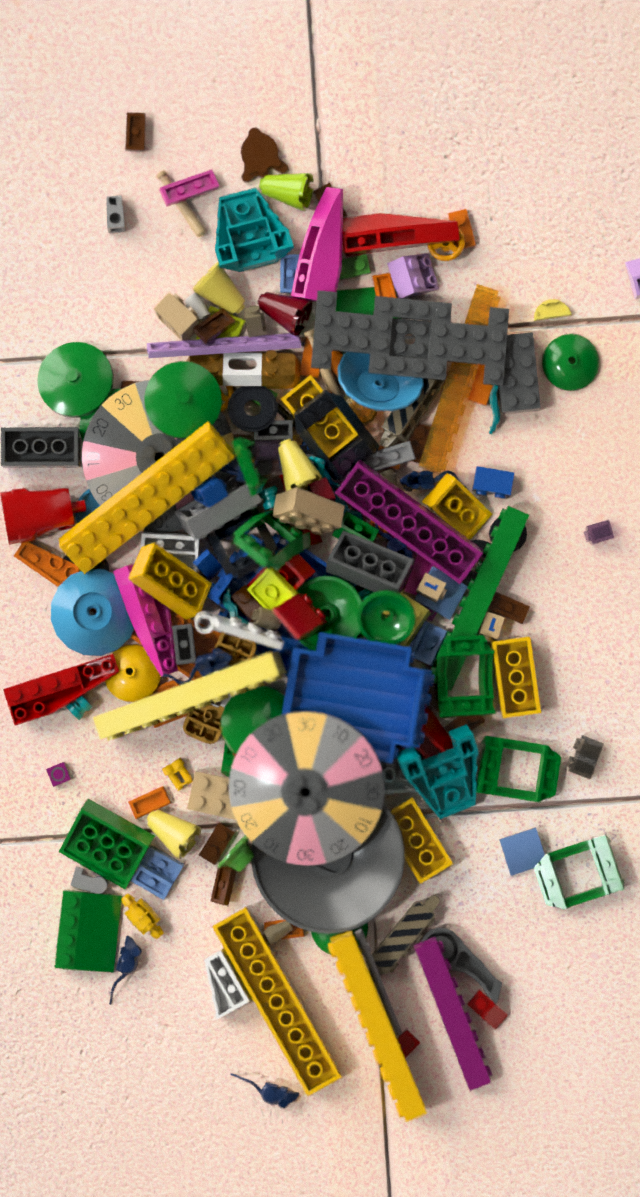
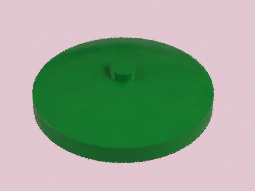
(75, 379)
(182, 399)
(339, 603)
(248, 712)

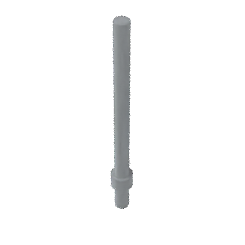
(365, 950)

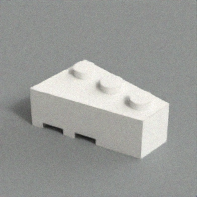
(179, 545)
(225, 984)

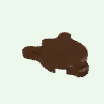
(260, 155)

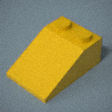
(457, 506)

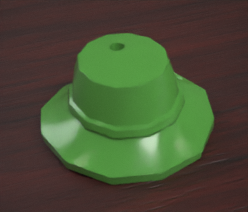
(239, 856)

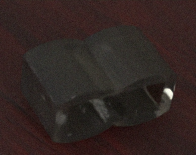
(585, 756)

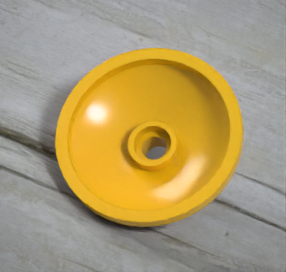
(141, 682)

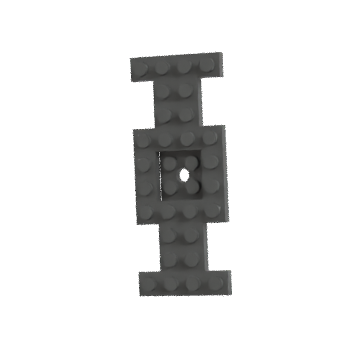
(434, 344)

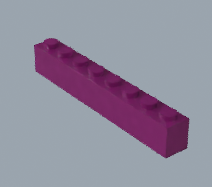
(452, 1013)

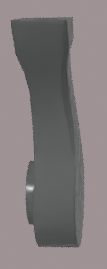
(464, 961)

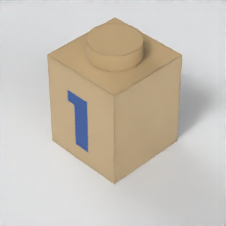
(431, 588)
(491, 626)

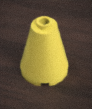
(220, 290)
(296, 466)
(173, 832)

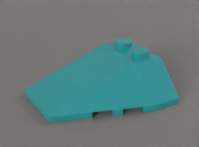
(249, 232)

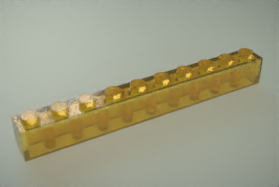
(455, 390)

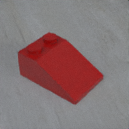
(295, 571)
(300, 616)

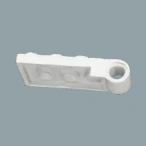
(236, 627)

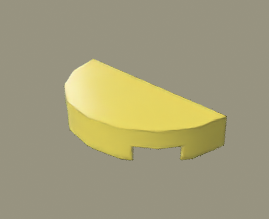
(551, 309)

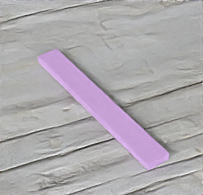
(223, 345)

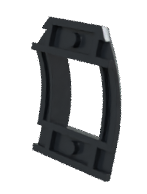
(347, 458)
(243, 564)

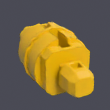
(142, 916)

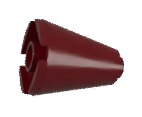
(286, 310)

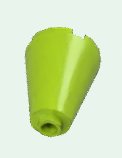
(289, 189)

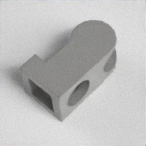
(115, 214)
(88, 883)

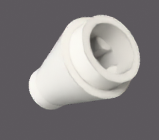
(198, 305)

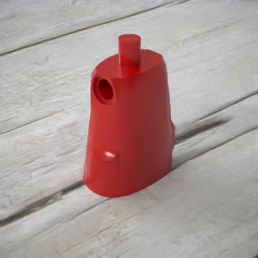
(37, 513)

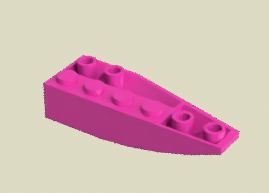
(321, 250)
(150, 620)

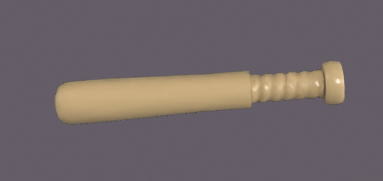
(185, 210)
(327, 375)

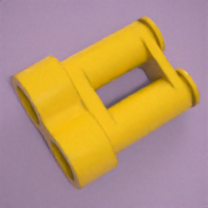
(174, 767)

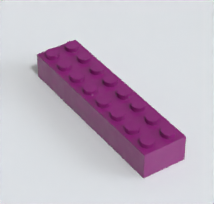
(409, 521)

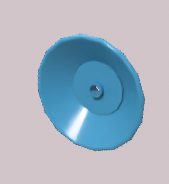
(376, 390)
(72, 618)

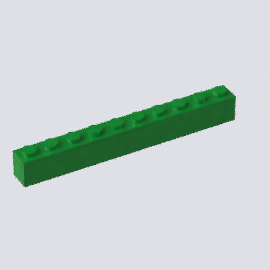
(484, 585)

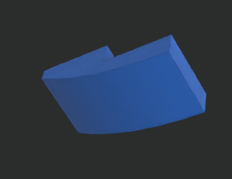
(208, 564)

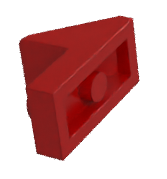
(487, 1009)

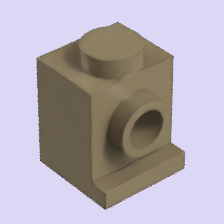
(255, 321)

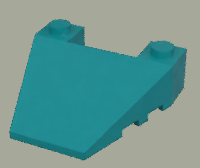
(446, 778)

